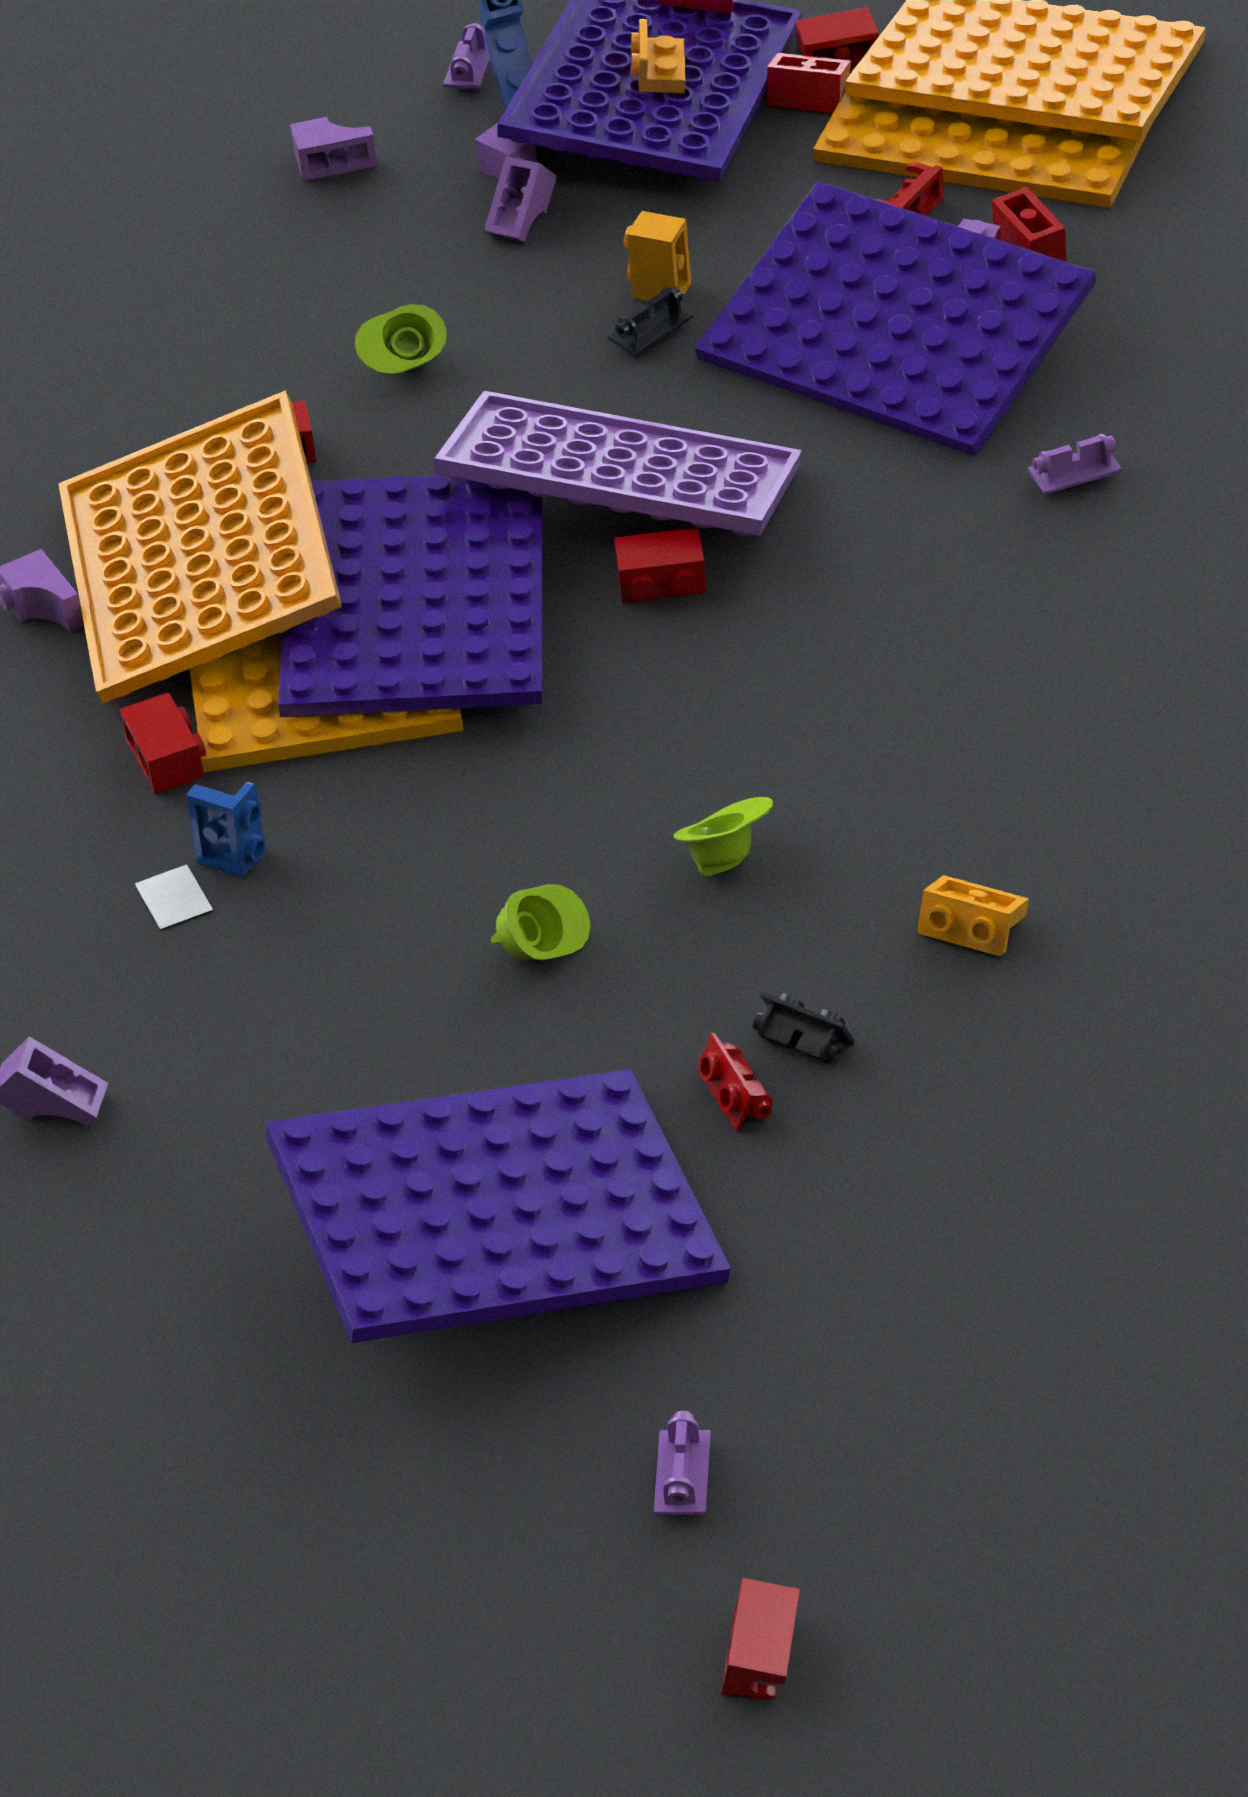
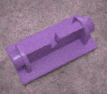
(469, 60)
(1061, 469)
(682, 1467)

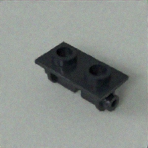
(649, 325)
(788, 1016)

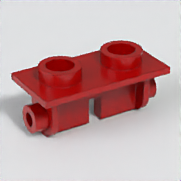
(732, 1084)

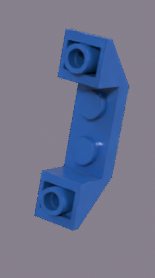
(505, 44)

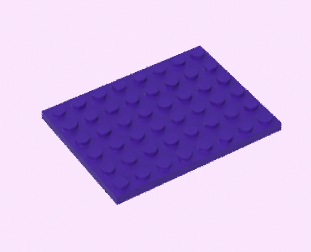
(589, 104)
(896, 317)
(432, 596)
(494, 1204)

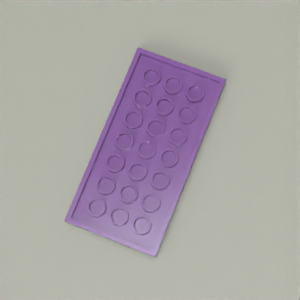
(619, 463)

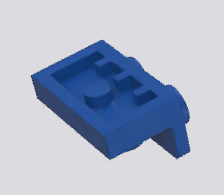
(226, 828)

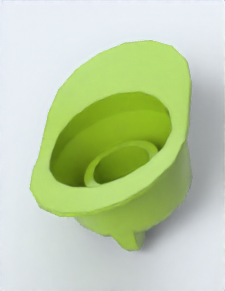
(401, 339)
(725, 836)
(542, 923)

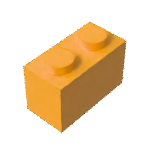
(657, 254)

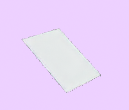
(173, 896)

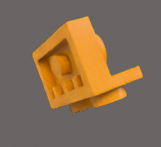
(657, 62)
(970, 914)

